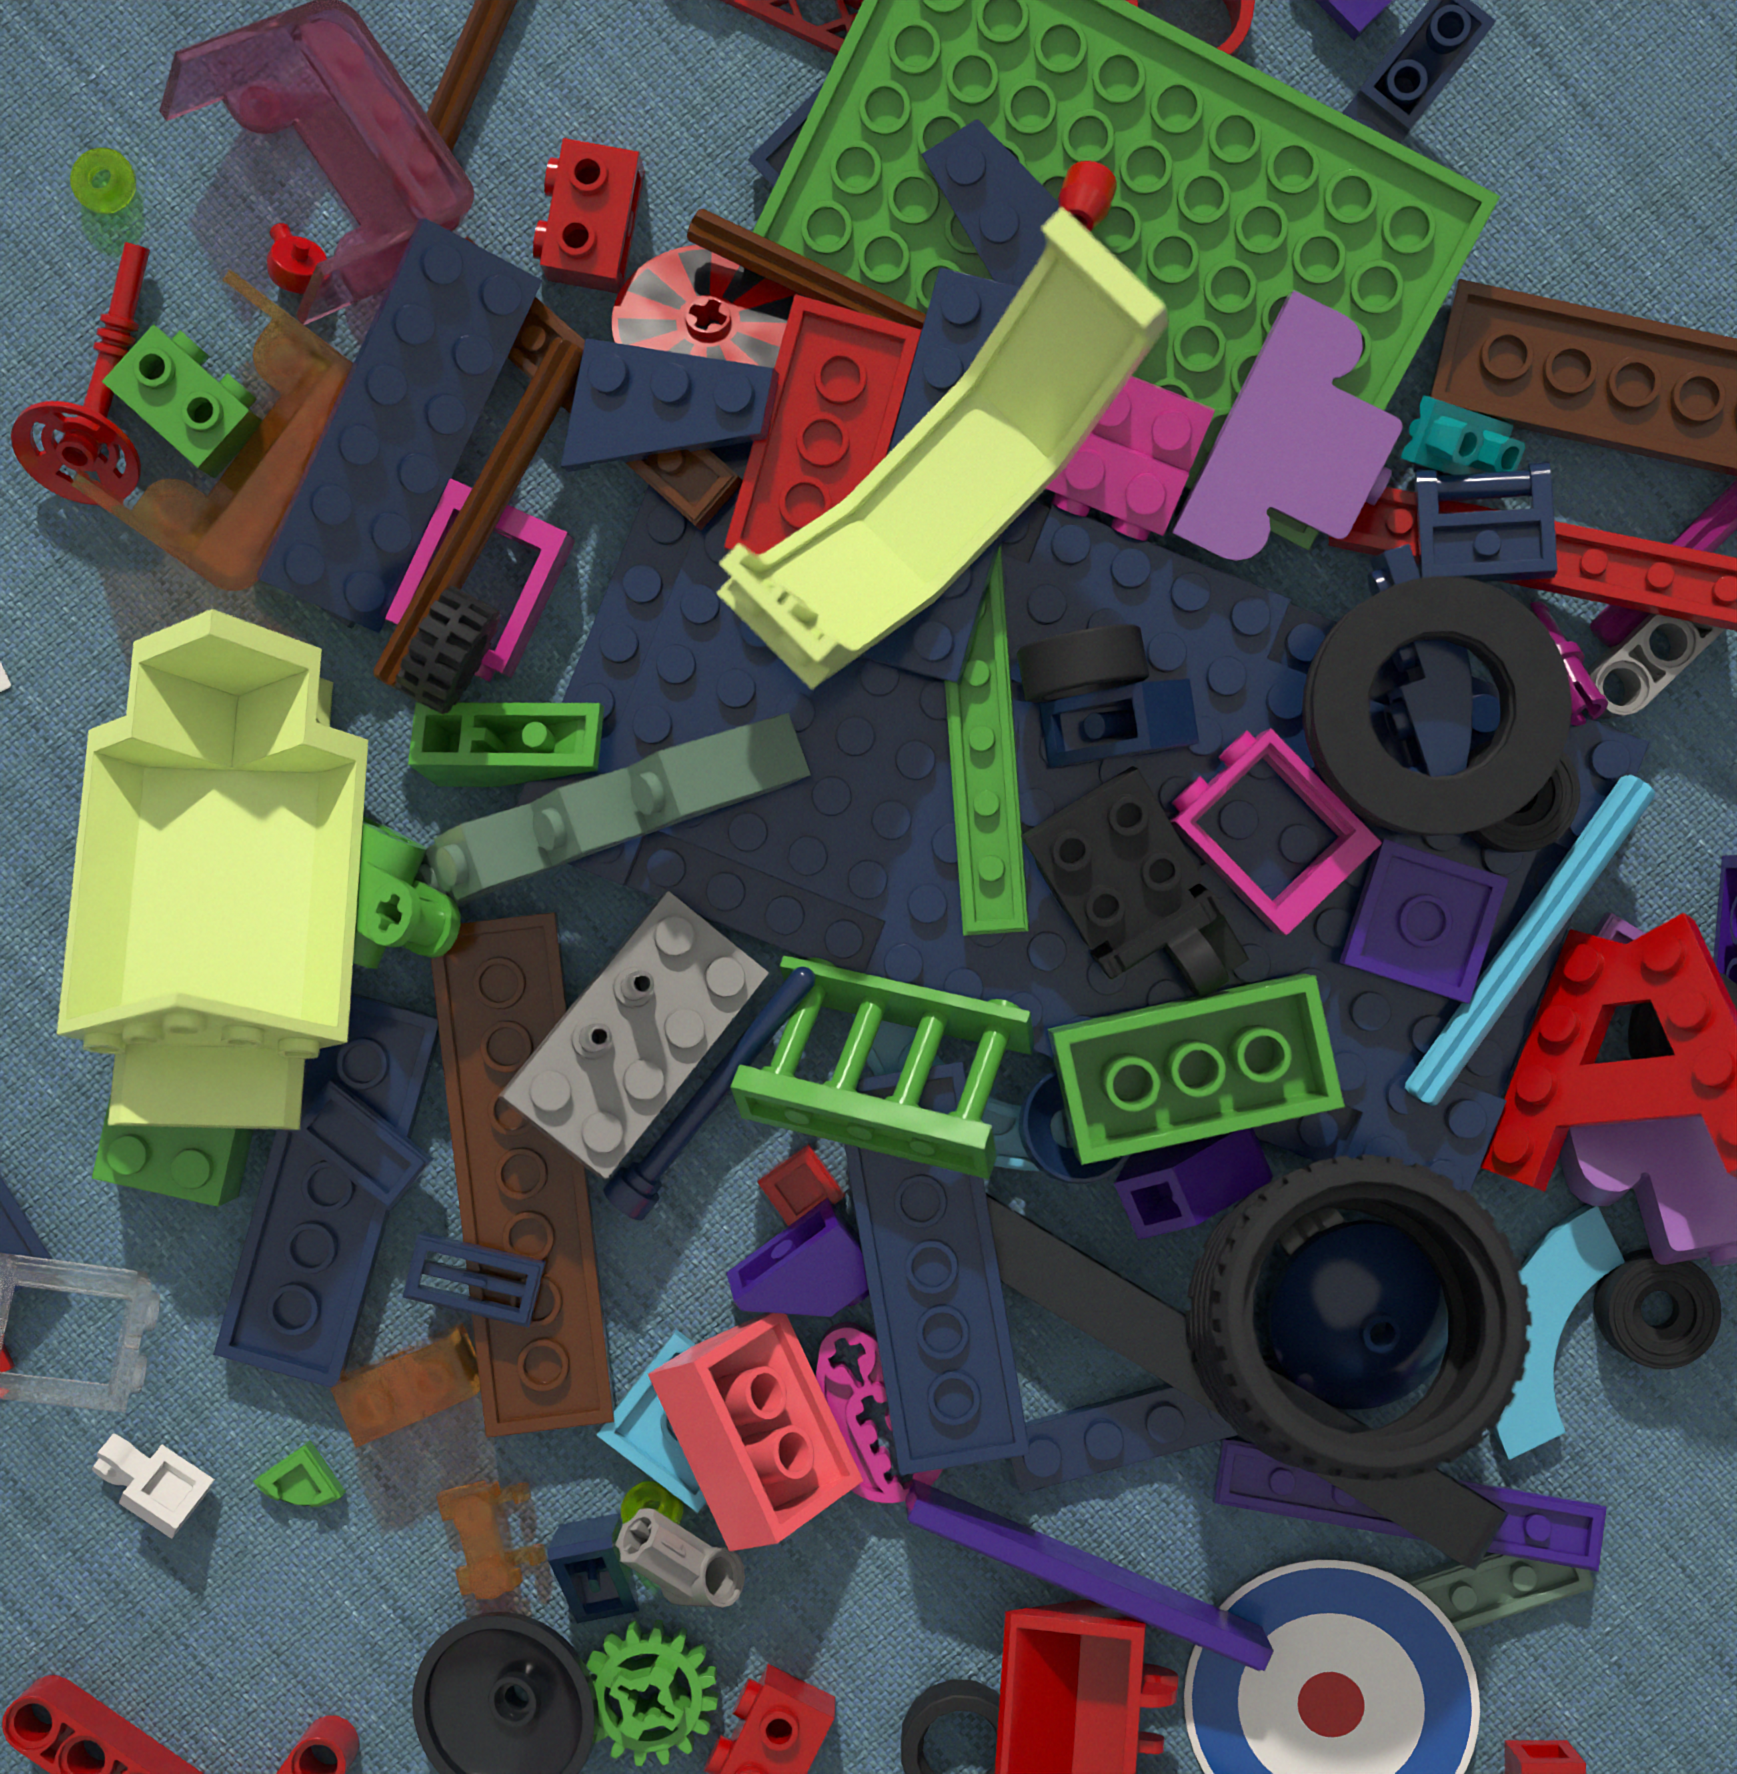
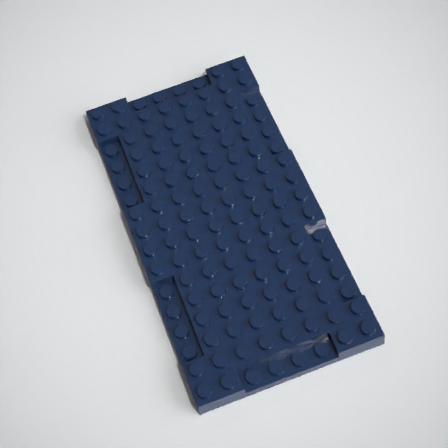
(866, 845)

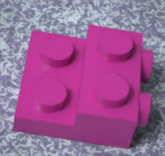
(1135, 459)

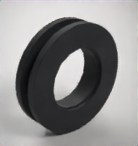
(1531, 698)

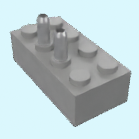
(633, 1035)

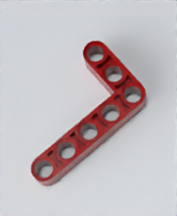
(128, 1749)

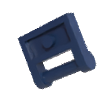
(1487, 543)

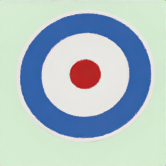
(1355, 1683)

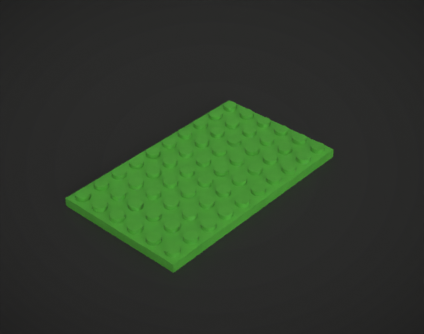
(1219, 172)

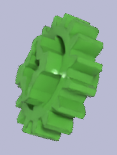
(667, 1708)

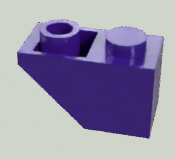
(1190, 1181)

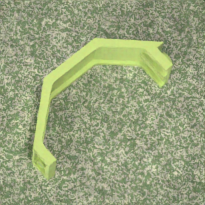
(961, 470)

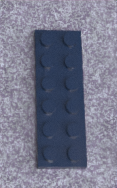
(955, 328)
(399, 425)
(312, 1226)
(936, 1299)

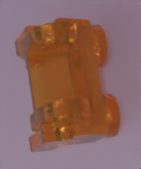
(486, 1537)

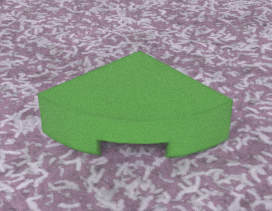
(301, 1479)

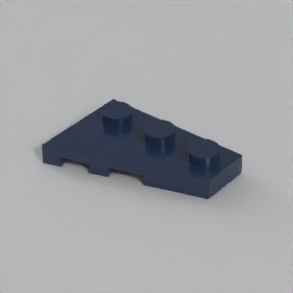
(661, 402)

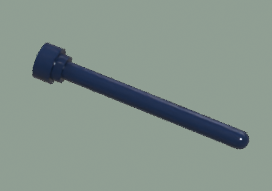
(636, 1187)

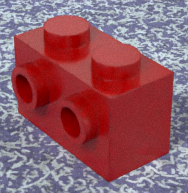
(590, 215)
(777, 1727)

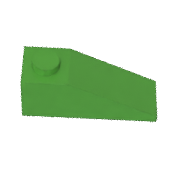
(505, 742)

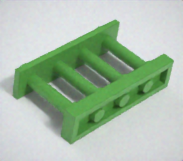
(897, 1122)

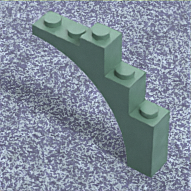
(614, 808)

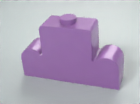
(1292, 440)
(1676, 1177)

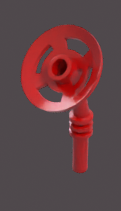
(89, 431)

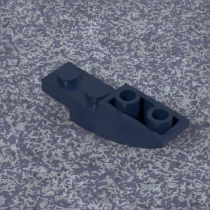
(1419, 67)
(1437, 706)

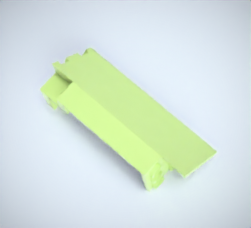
(215, 879)

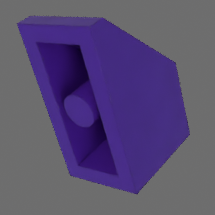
(804, 1269)

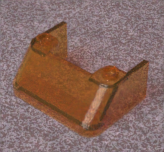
(234, 525)

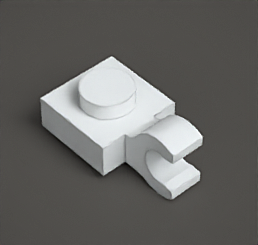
(158, 1488)

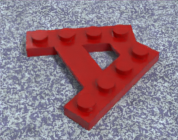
(1556, 1073)

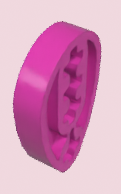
(846, 1402)

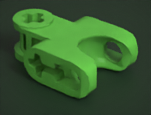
(395, 905)

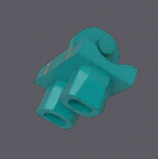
(1461, 440)

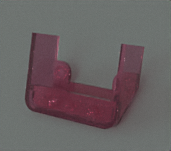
(356, 116)

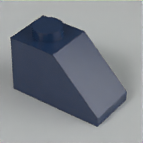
(1120, 722)

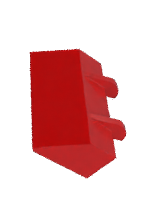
(1076, 1691)

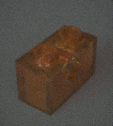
(408, 1385)

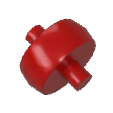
(292, 259)

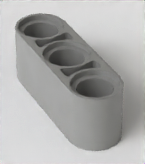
(1640, 669)

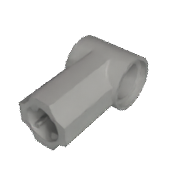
(680, 1562)

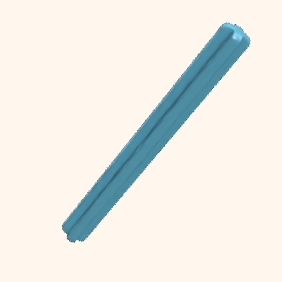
(1530, 939)

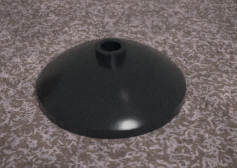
(470, 1708)

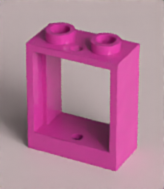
(518, 526)
(1322, 876)

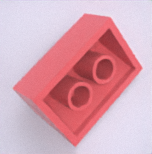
(756, 1431)

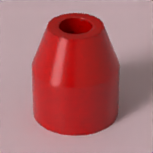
(1087, 193)

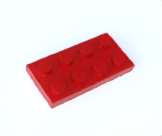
(828, 419)

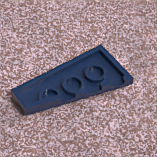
(993, 200)

